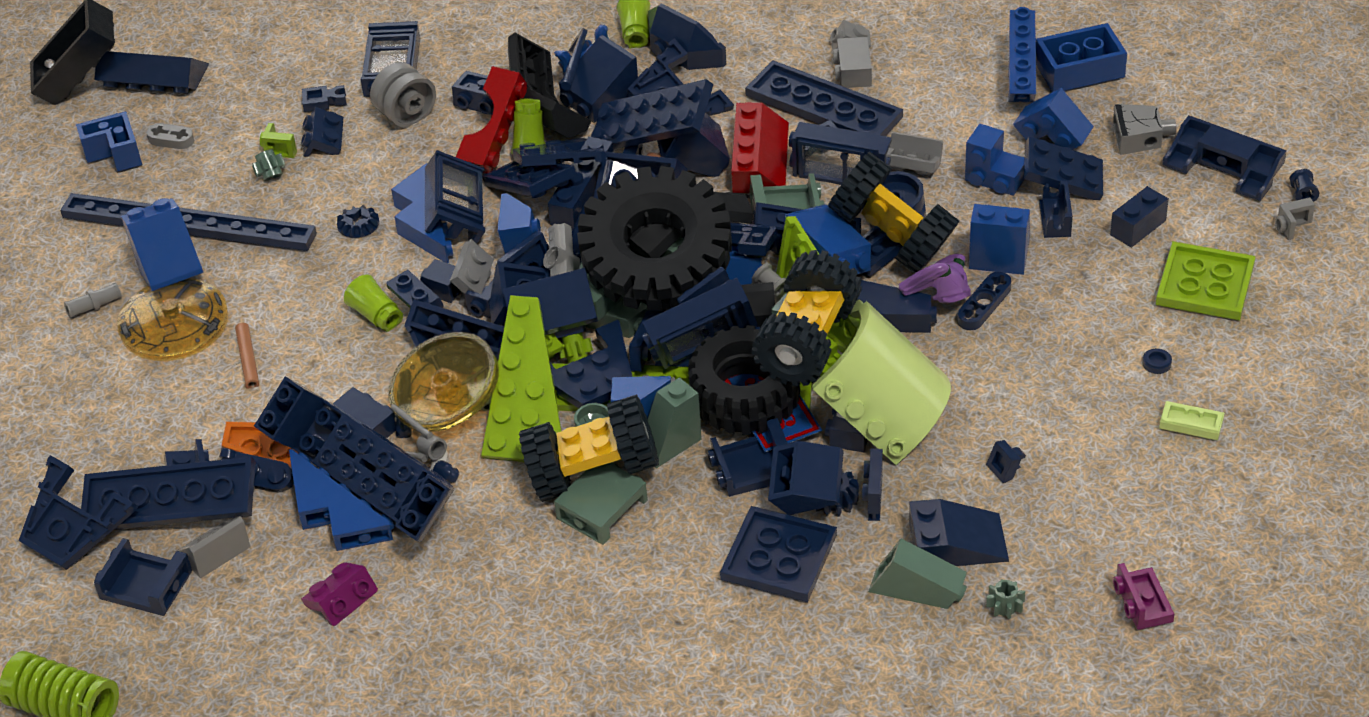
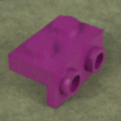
(341, 592)
(1143, 597)

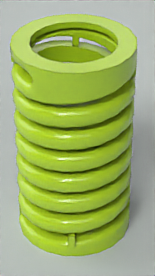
(55, 689)

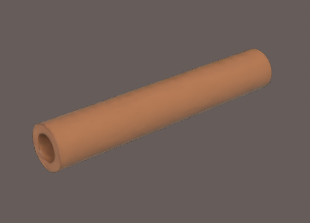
(247, 355)

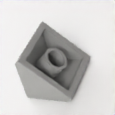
(217, 546)

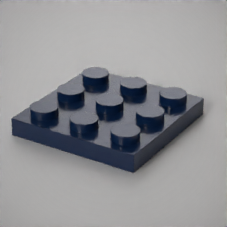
(778, 553)

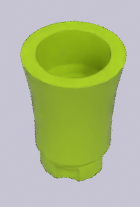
(634, 21)
(527, 123)
(372, 302)

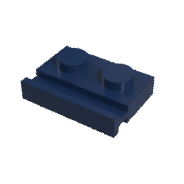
(882, 249)
(873, 490)

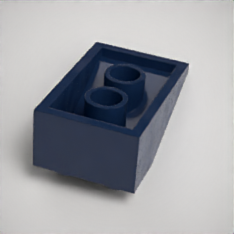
(620, 162)
(957, 532)

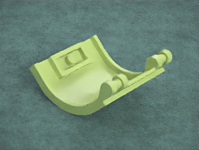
(885, 386)

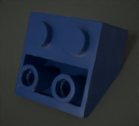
(805, 476)

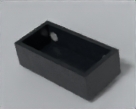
(73, 51)

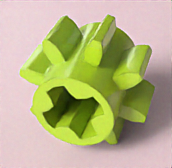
(575, 347)

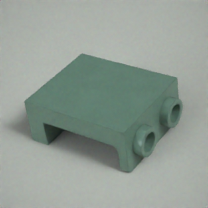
(789, 196)
(599, 500)

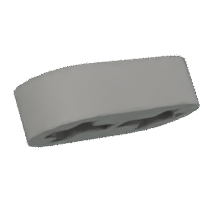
(170, 136)

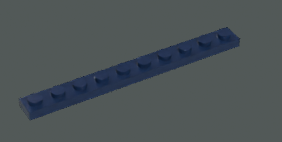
(198, 222)

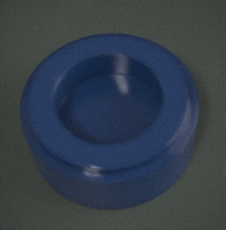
(1157, 361)

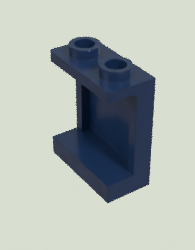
(744, 463)
(142, 579)

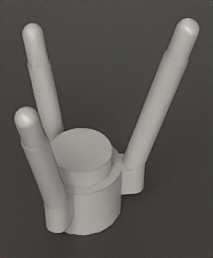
(428, 444)

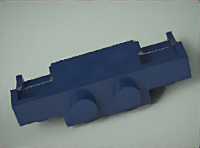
(1227, 152)

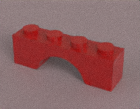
(484, 146)

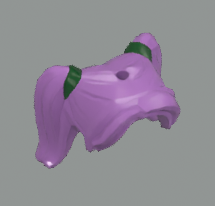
(945, 275)

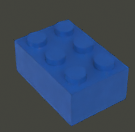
(1081, 57)

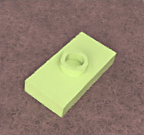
(1191, 420)

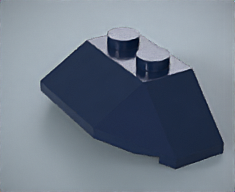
(697, 41)
(430, 321)

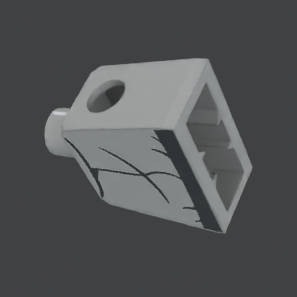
(1140, 128)

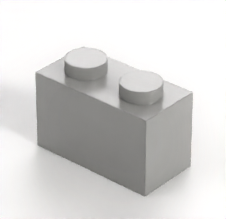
(853, 62)

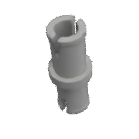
(92, 300)

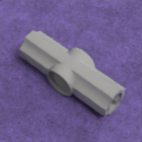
(560, 255)

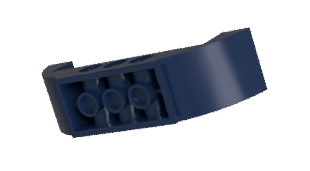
(356, 457)

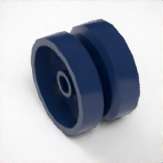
(908, 189)

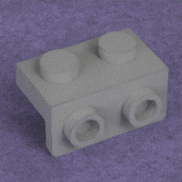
(915, 153)
(471, 269)

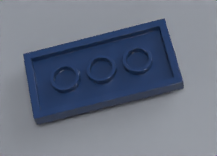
(529, 180)

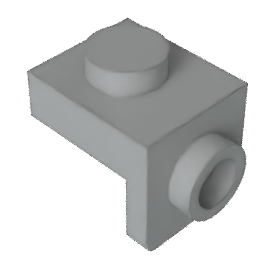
(848, 30)
(1294, 214)

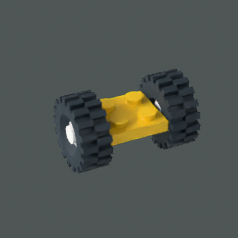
(898, 220)
(795, 340)
(557, 455)

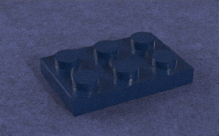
(1053, 163)

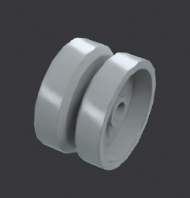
(402, 94)

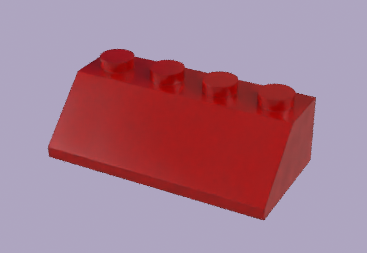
(758, 146)

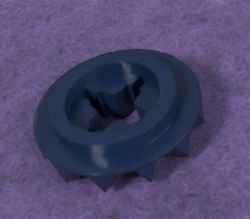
(362, 227)

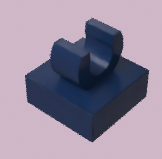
(1005, 460)

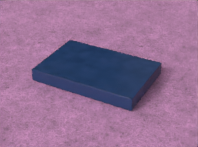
(563, 299)

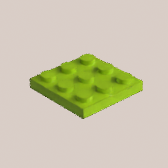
(1205, 280)

